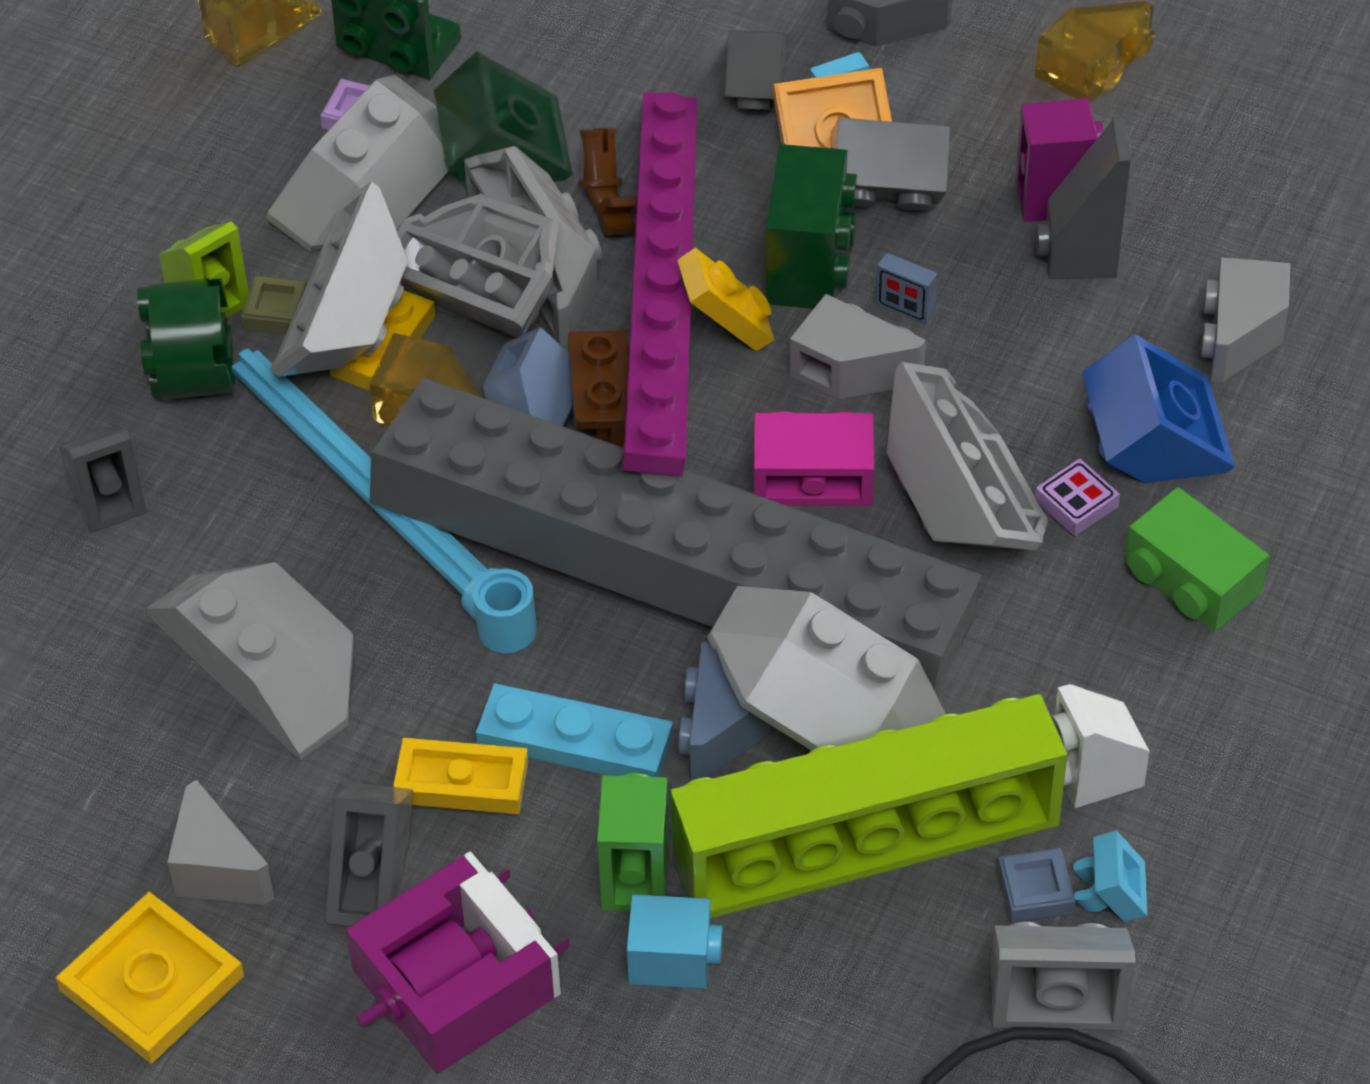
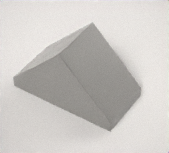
(212, 855)

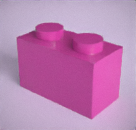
(814, 458)

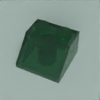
(493, 109)

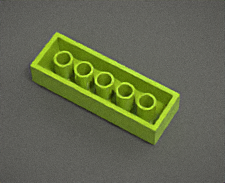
(869, 805)

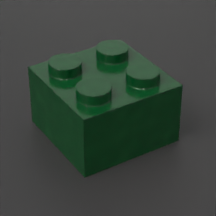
(809, 225)

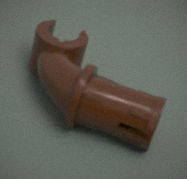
(602, 181)

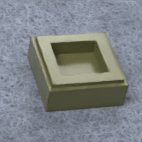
(271, 304)

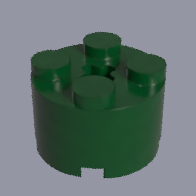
(187, 338)

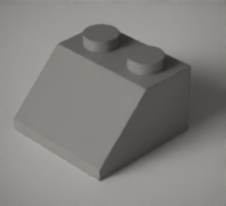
(1061, 976)

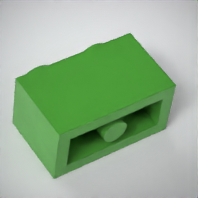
(1196, 559)
(632, 839)

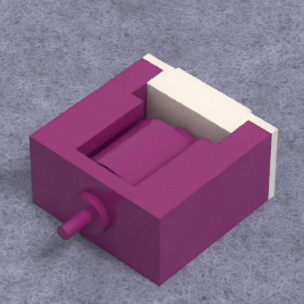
(449, 985)

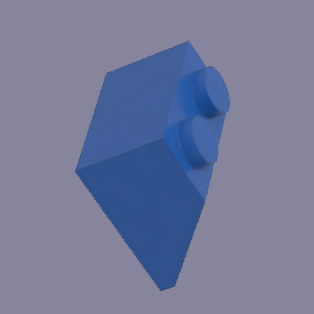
(1155, 415)

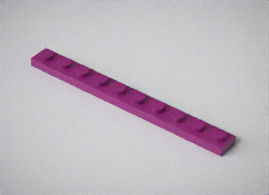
(659, 300)

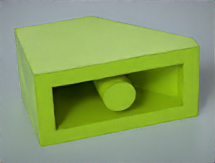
(210, 254)

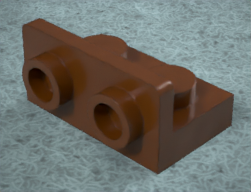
(599, 382)

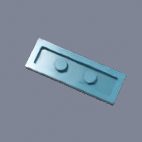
(575, 732)

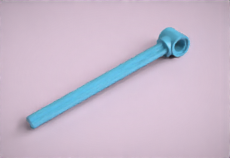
(494, 597)

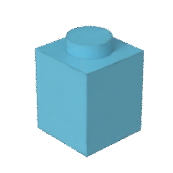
(672, 941)

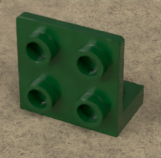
(395, 34)

